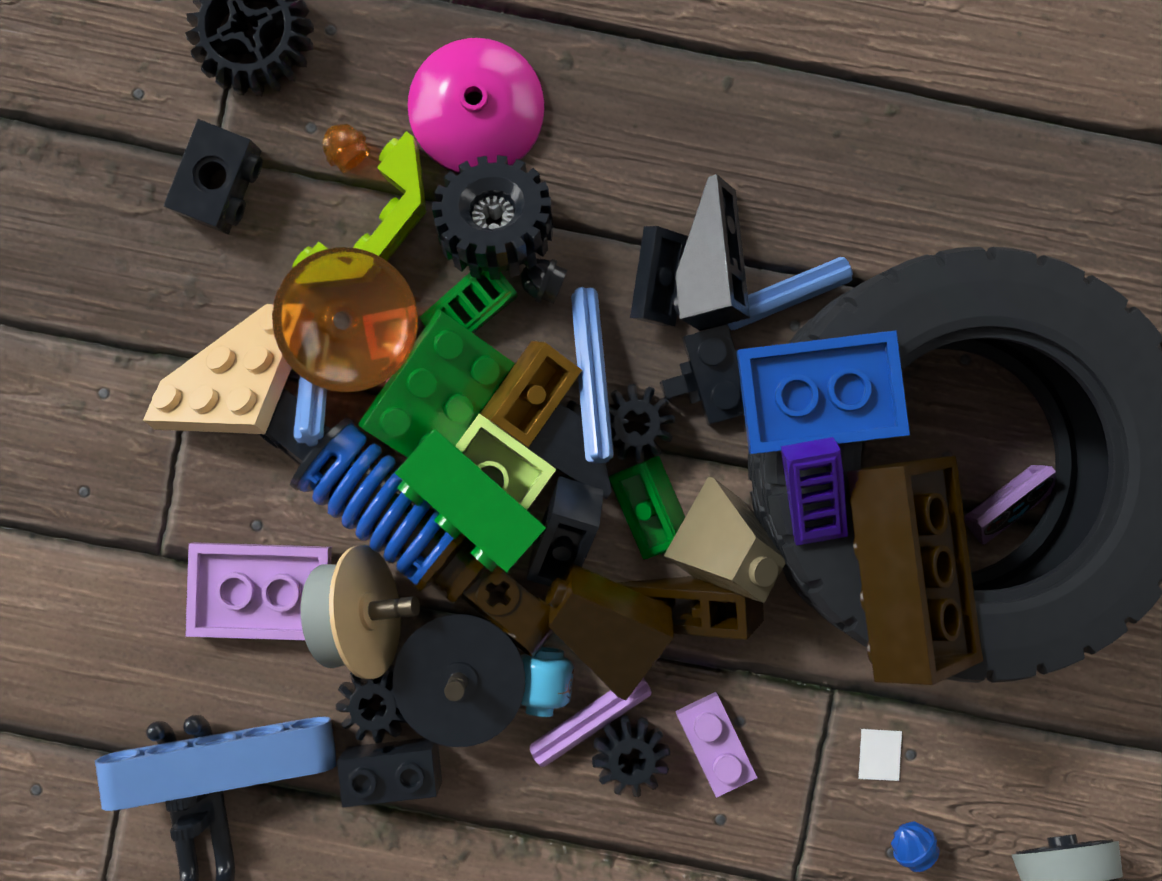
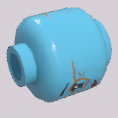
(547, 681)

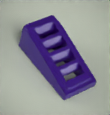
(809, 456)

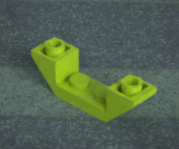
(403, 169)

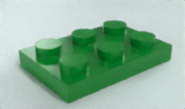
(437, 387)

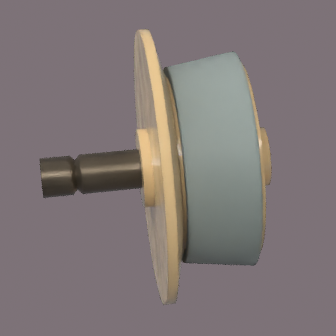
(354, 613)

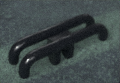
(195, 813)

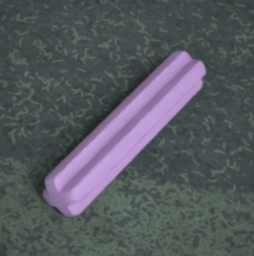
(585, 724)

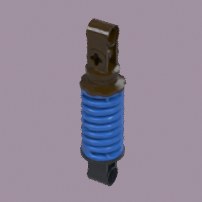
(425, 553)

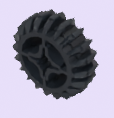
(216, 42)

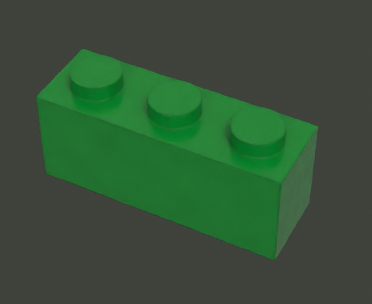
(468, 502)

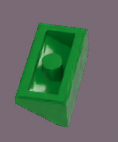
(648, 505)

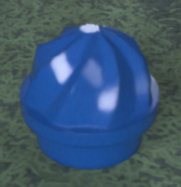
(915, 846)

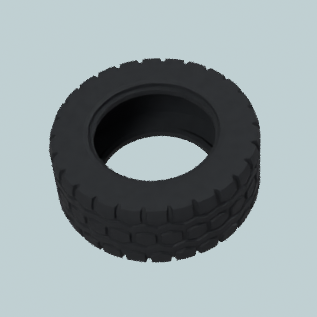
(1100, 387)

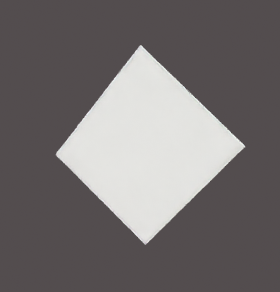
(880, 754)

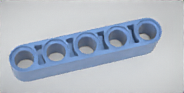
(215, 763)

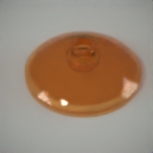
(379, 312)

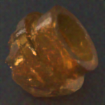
(344, 147)

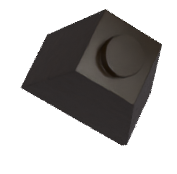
(609, 627)

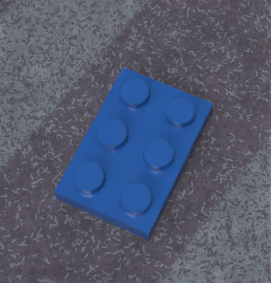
(822, 391)

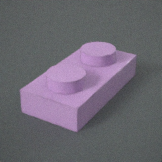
(716, 744)

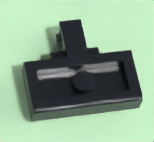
(709, 375)

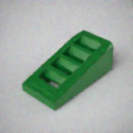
(493, 307)

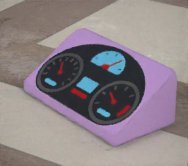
(1010, 502)

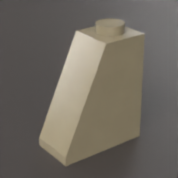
(726, 544)

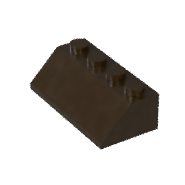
(914, 570)

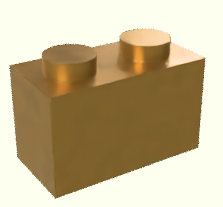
(531, 392)

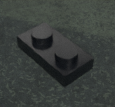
(656, 276)

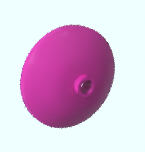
(503, 121)

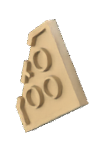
(226, 385)

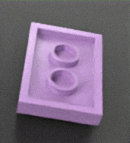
(248, 589)

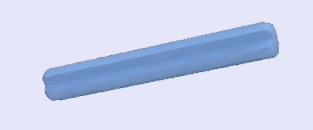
(592, 377)

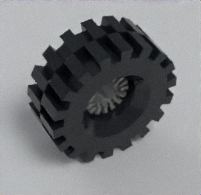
(493, 192)

